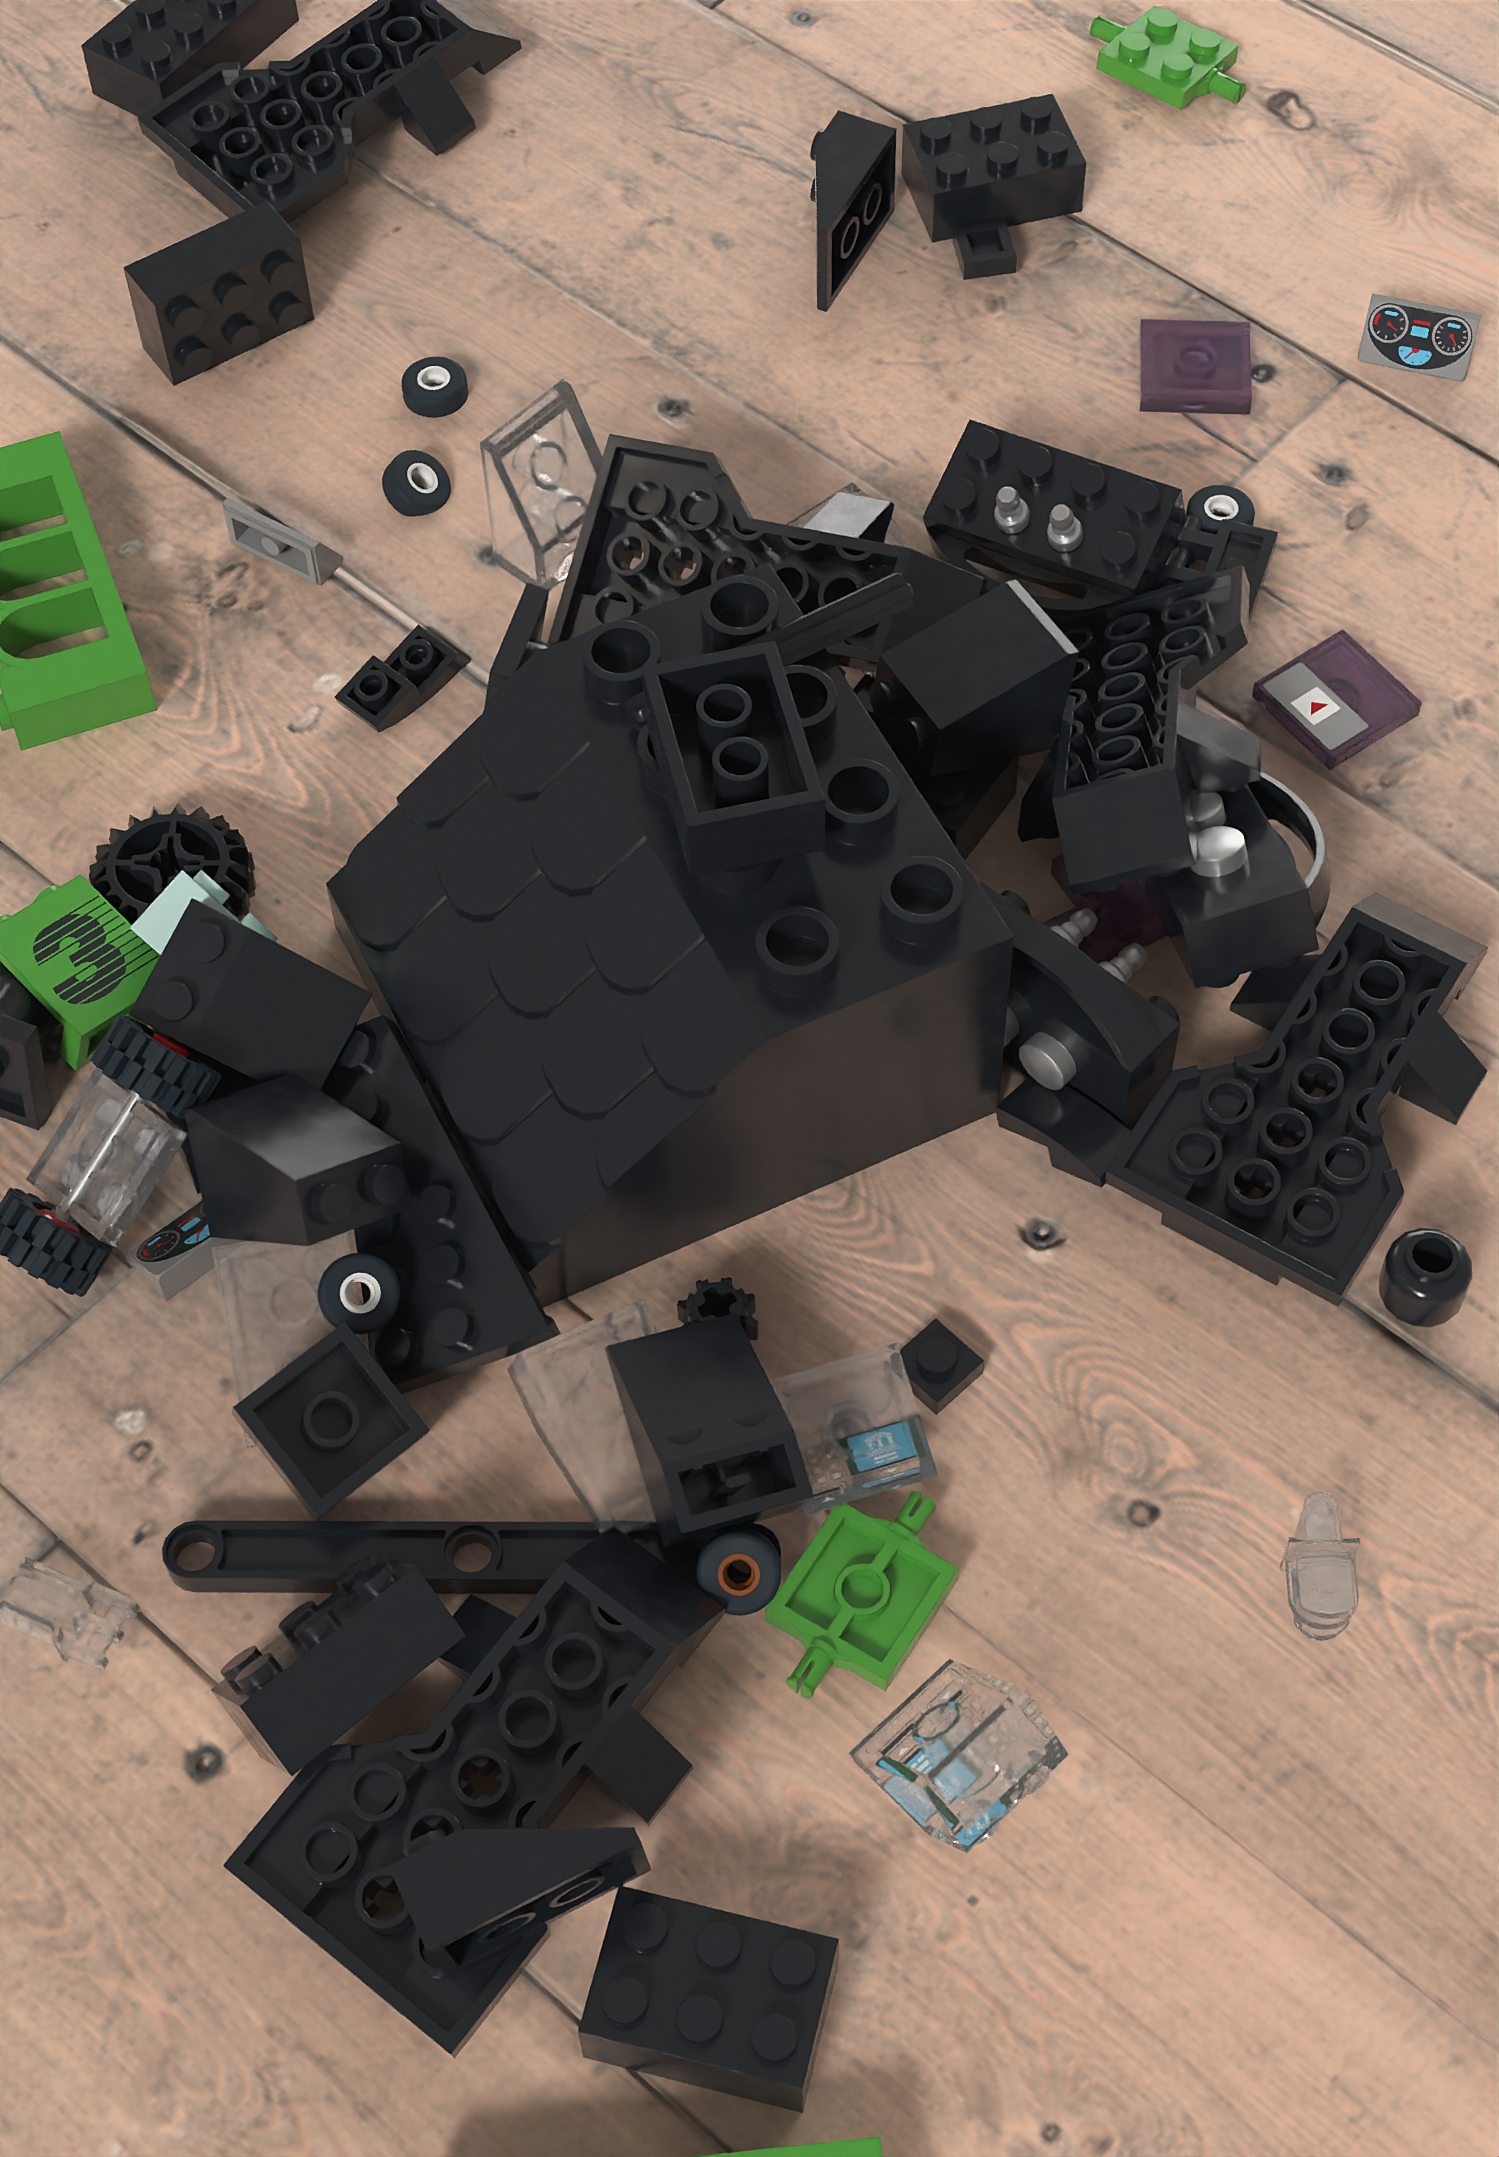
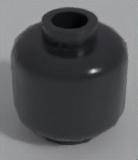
(1425, 1277)

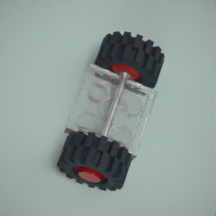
(104, 1157)

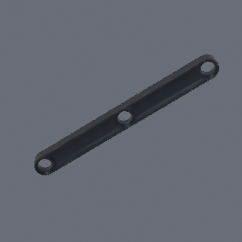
(314, 1553)

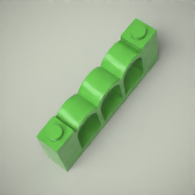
(84, 684)

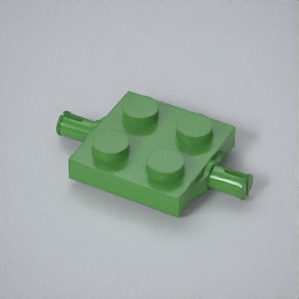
(1168, 57)
(862, 1595)

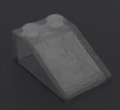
(540, 486)
(274, 1304)
(581, 1418)

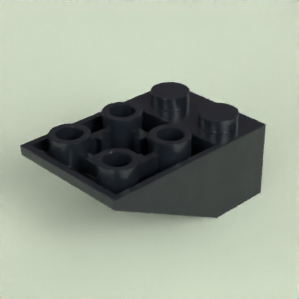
(707, 1429)

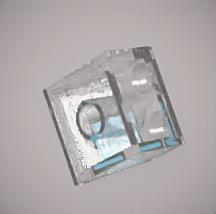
(856, 1427)
(961, 1753)

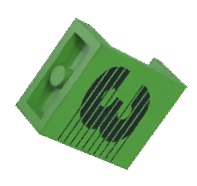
(77, 962)

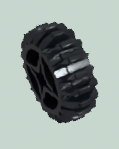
(155, 850)

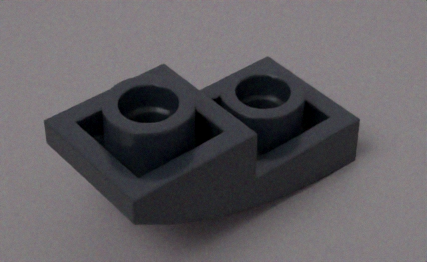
(402, 683)
(1076, 1131)

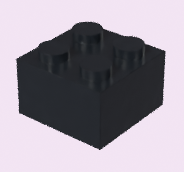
(330, 1421)

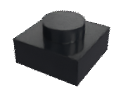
(984, 249)
(939, 1366)

